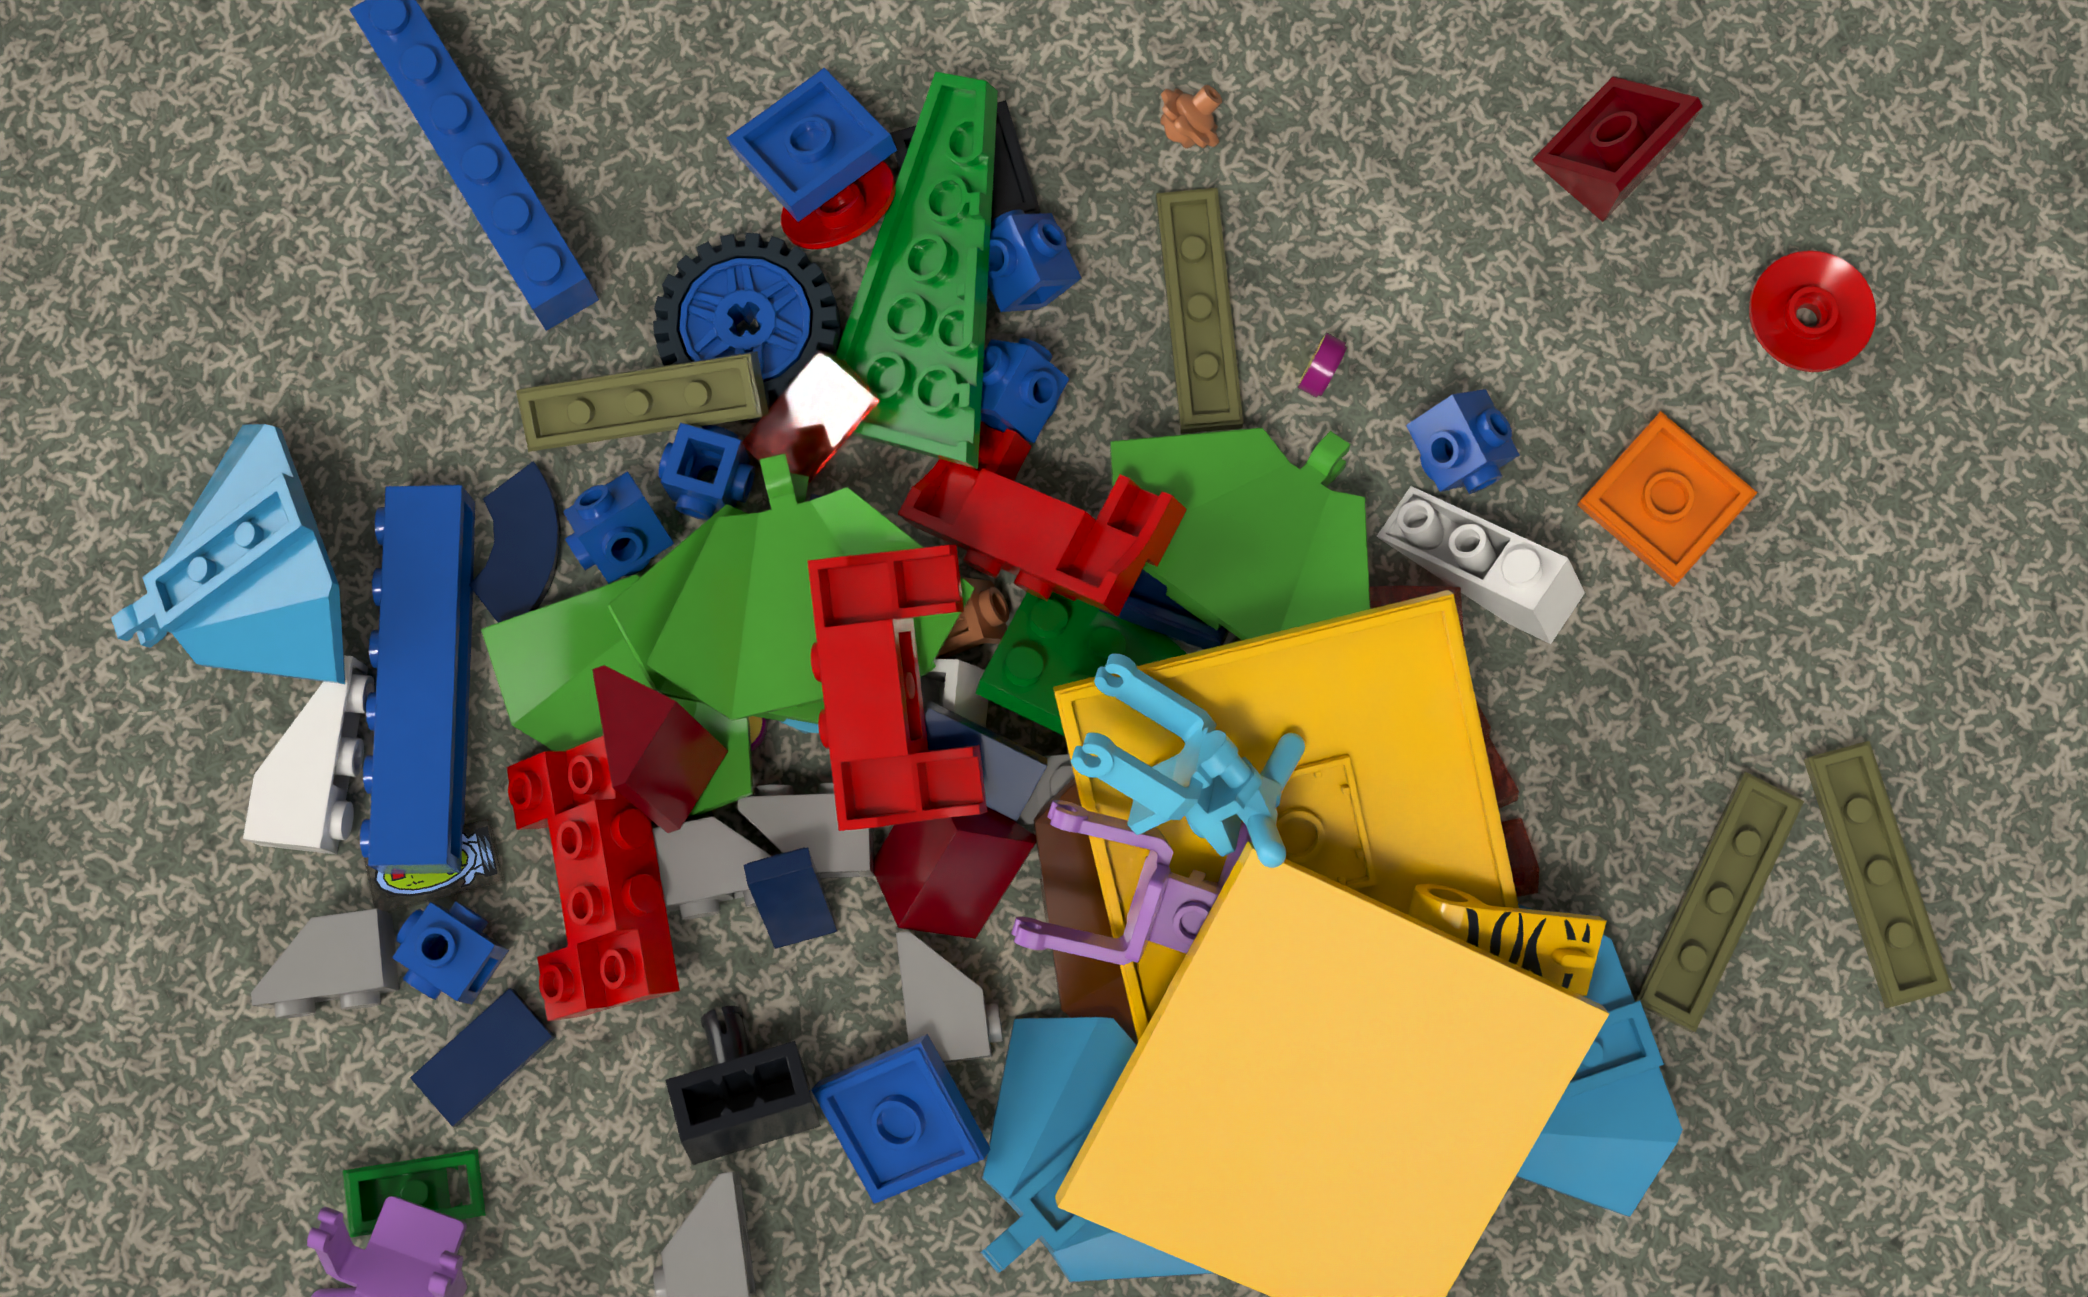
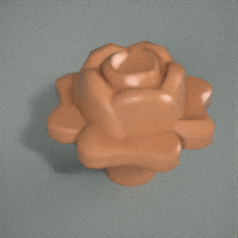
(1190, 117)

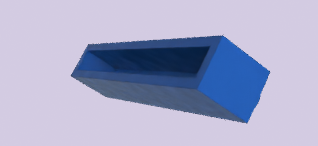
(476, 159)
(421, 681)

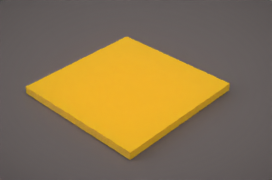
(1388, 774)
(1328, 1094)

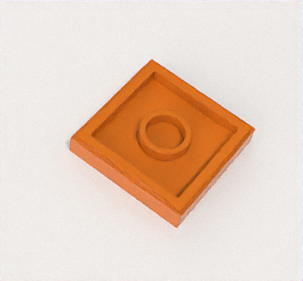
(1667, 499)

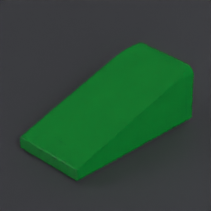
(415, 1180)

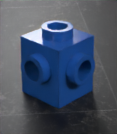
(1028, 261)
(1019, 387)
(1463, 442)
(697, 452)
(615, 529)
(469, 956)

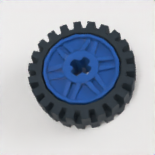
(748, 283)

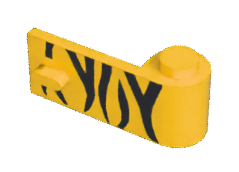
(1543, 942)

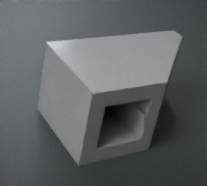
(811, 822)
(703, 867)
(332, 960)

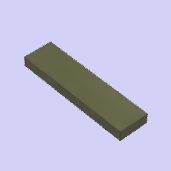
(1199, 310)
(643, 401)
(1877, 875)
(1718, 902)

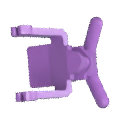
(1164, 905)
(406, 1256)

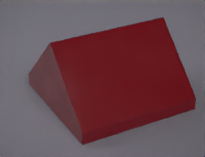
(1617, 142)
(654, 748)
(950, 870)

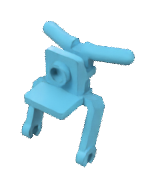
(1201, 782)

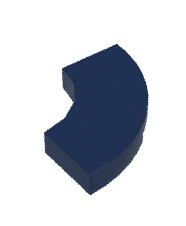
(523, 548)

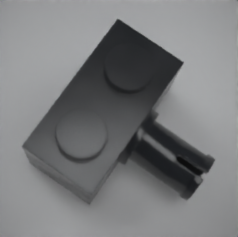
(742, 1096)

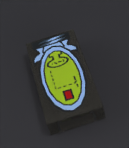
(479, 870)

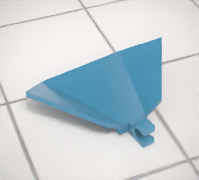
(247, 573)
(1045, 1107)
(1615, 1113)

